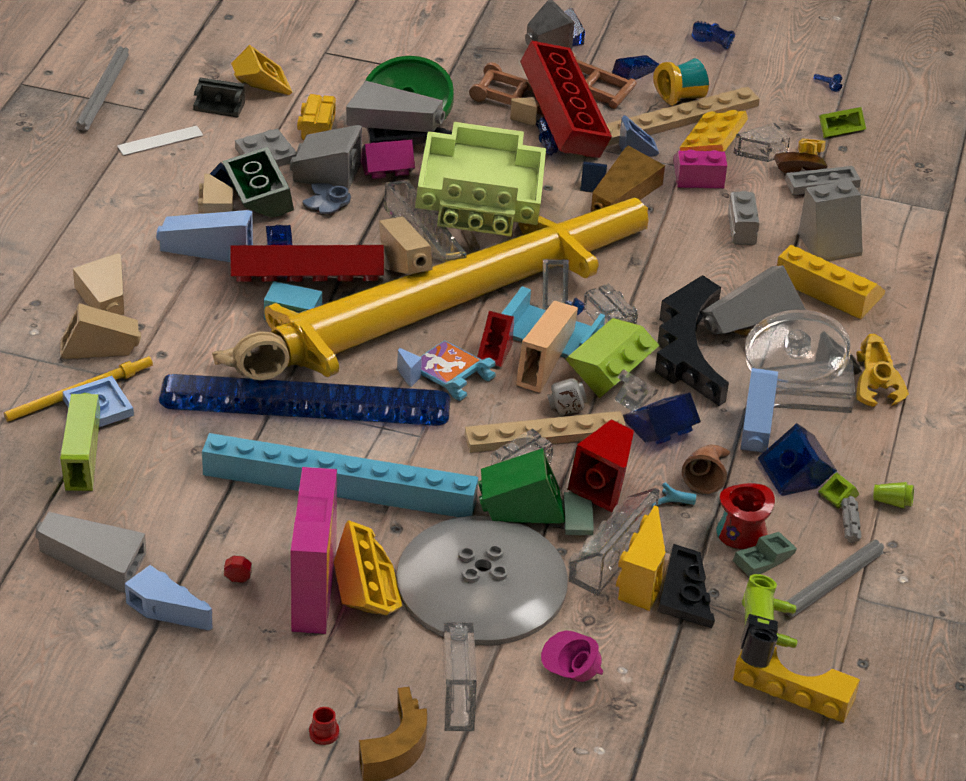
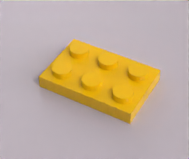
(715, 131)

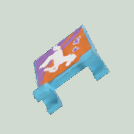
(451, 365)

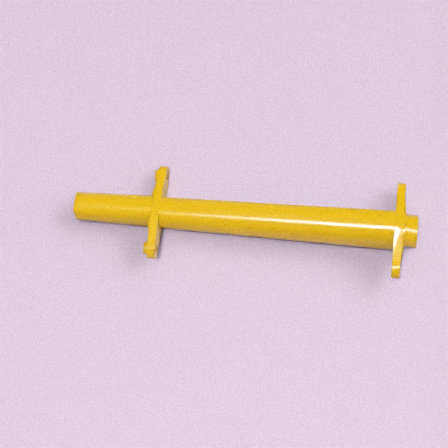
(336, 326)

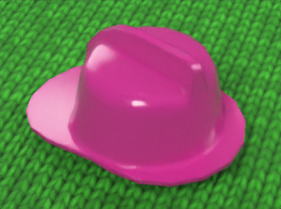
(572, 656)

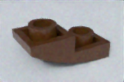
(795, 161)

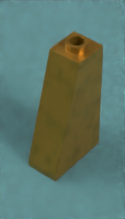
(629, 177)

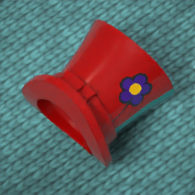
(744, 514)

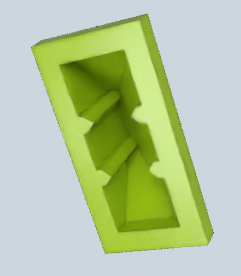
(842, 122)

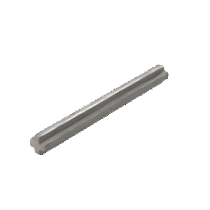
(102, 89)

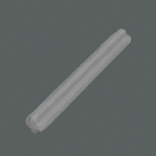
(836, 576)

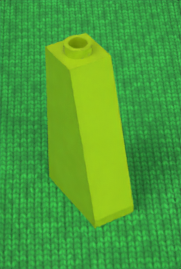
(80, 442)

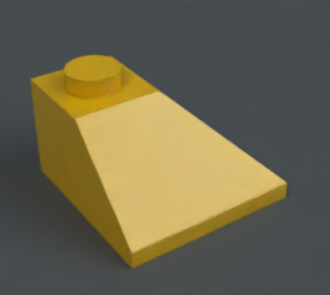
(260, 71)

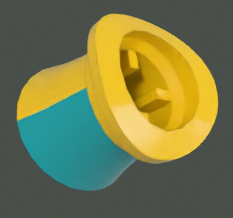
(681, 81)

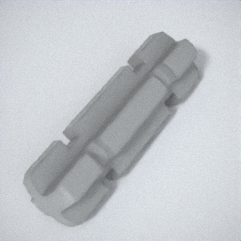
(851, 519)

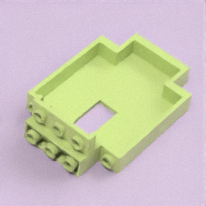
(481, 179)

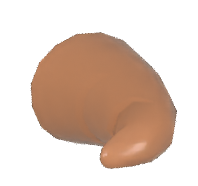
(704, 470)

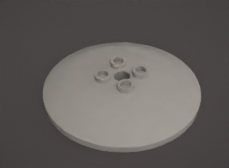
(505, 604)

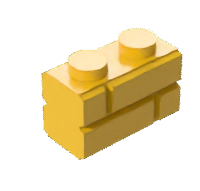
(316, 115)

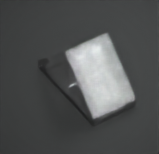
(554, 282)

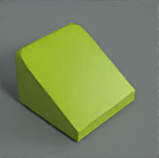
(837, 489)

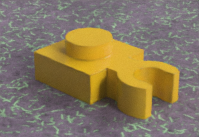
(811, 146)

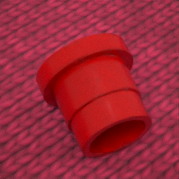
(324, 727)

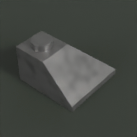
(551, 26)

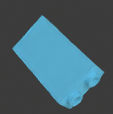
(527, 316)

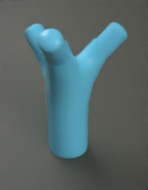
(676, 496)

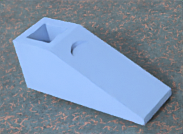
(164, 600)

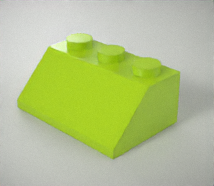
(609, 351)

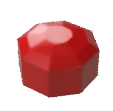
(237, 569)

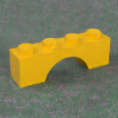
(826, 694)

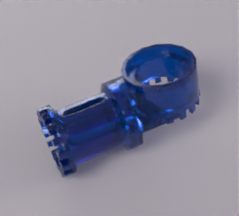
(712, 33)

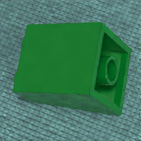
(522, 490)

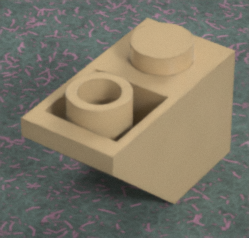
(214, 196)

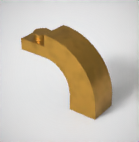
(399, 751)

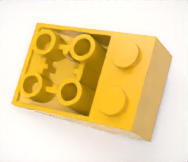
(643, 564)

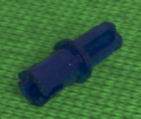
(545, 136)

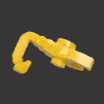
(878, 372)

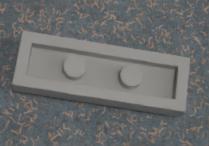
(800, 181)

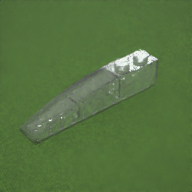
(401, 201)

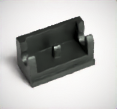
(219, 97)

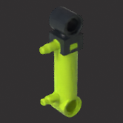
(760, 628)

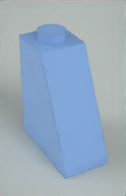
(759, 410)

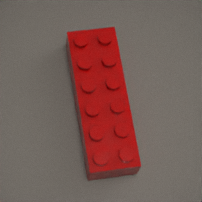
(565, 99)
(307, 261)

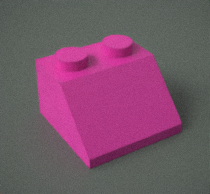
(387, 158)
(700, 169)

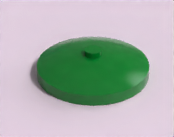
(416, 76)

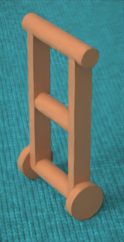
(493, 71)
(597, 73)

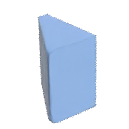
(409, 366)

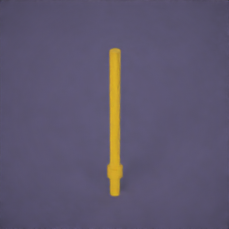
(124, 371)

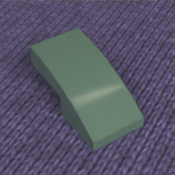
(577, 514)
(767, 554)

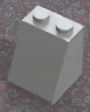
(329, 157)
(832, 221)

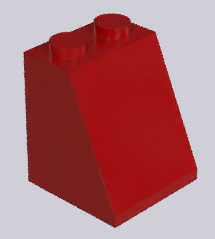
(602, 464)

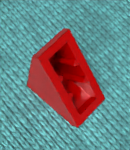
(497, 337)

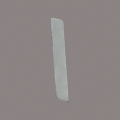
(160, 140)

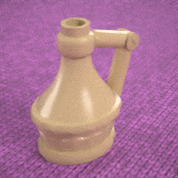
(261, 363)

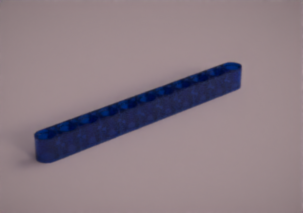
(305, 399)

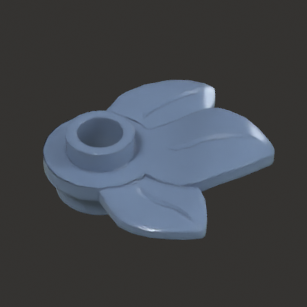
(327, 198)

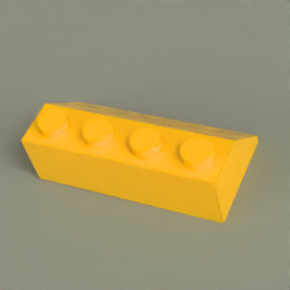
(830, 282)

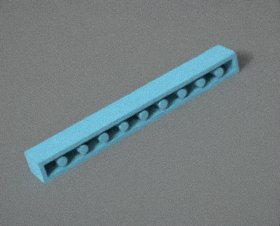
(356, 477)

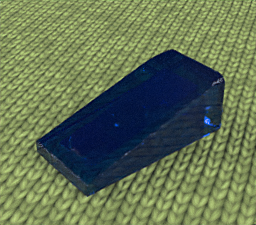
(634, 67)

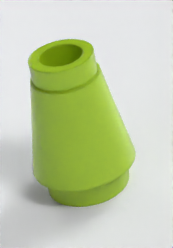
(894, 494)

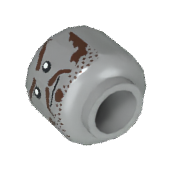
(567, 397)

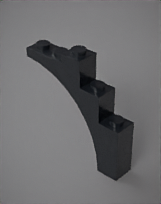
(680, 353)

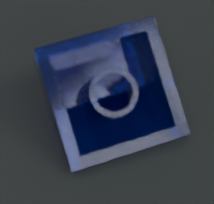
(664, 418)
(796, 462)

